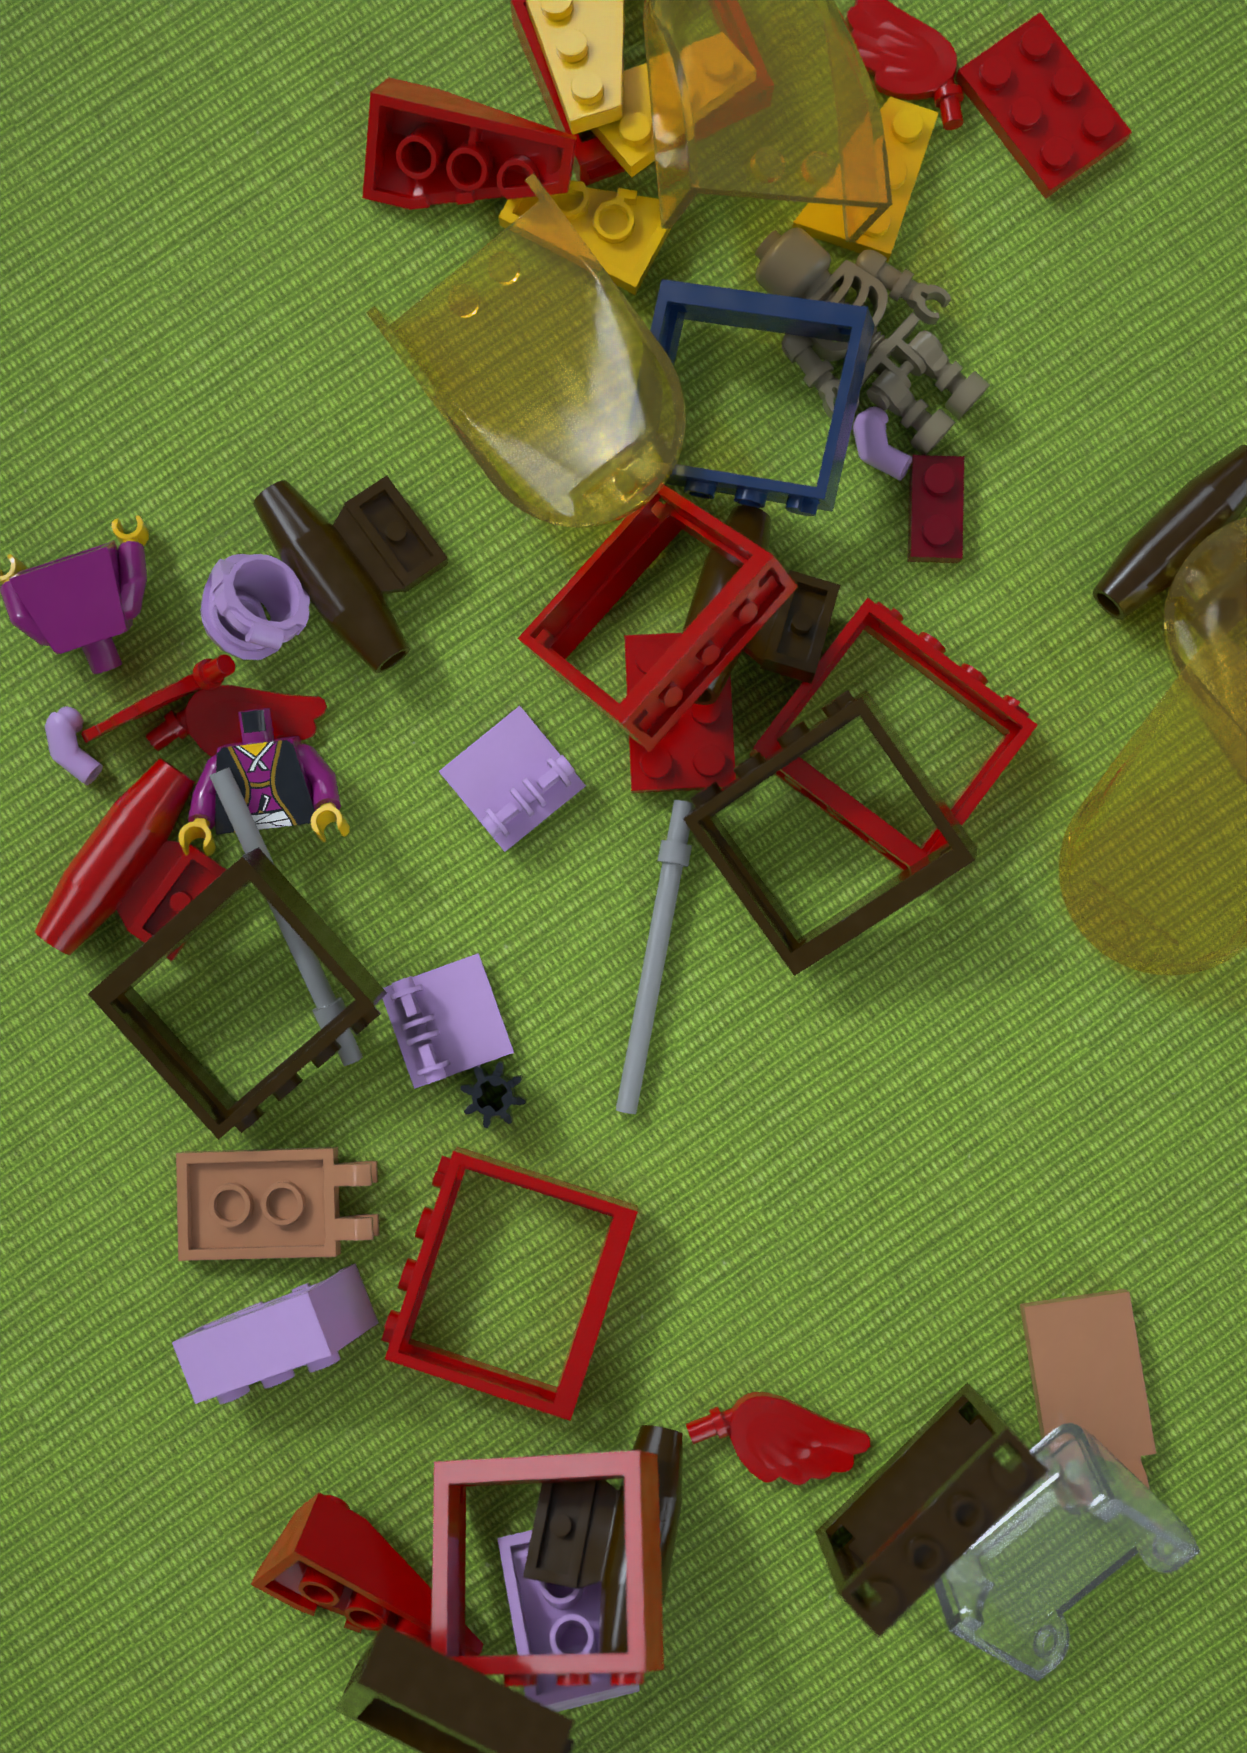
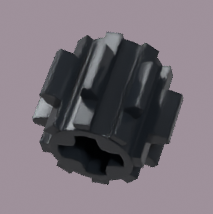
(491, 1109)

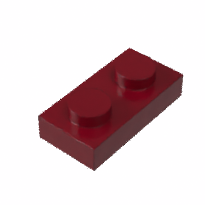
(936, 509)

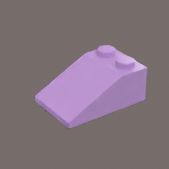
(554, 1622)

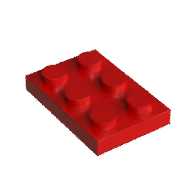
(1042, 105)
(698, 744)

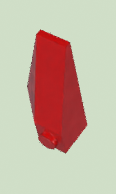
(450, 149)
(345, 1566)

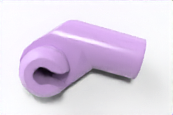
(873, 445)
(64, 748)

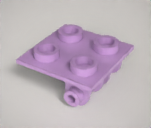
(512, 778)
(446, 1020)

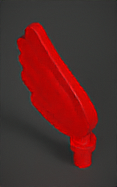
(907, 57)
(206, 675)
(214, 717)
(782, 1438)

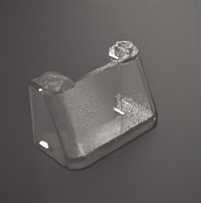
(1055, 1550)

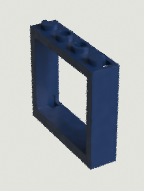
(777, 314)

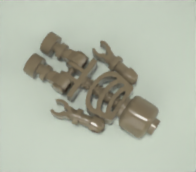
(799, 268)

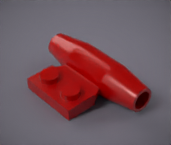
(130, 867)

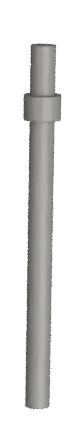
(673, 854)
(309, 966)

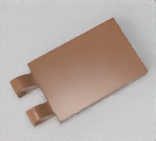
(268, 1203)
(1090, 1371)

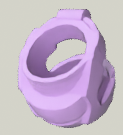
(234, 611)

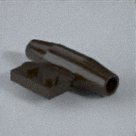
(1169, 537)
(349, 565)
(793, 635)
(582, 1535)

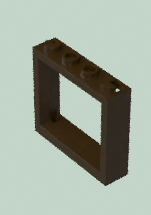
(805, 950)
(173, 1059)
(925, 1510)
(445, 1705)

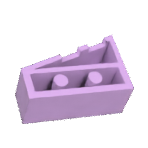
(275, 1338)

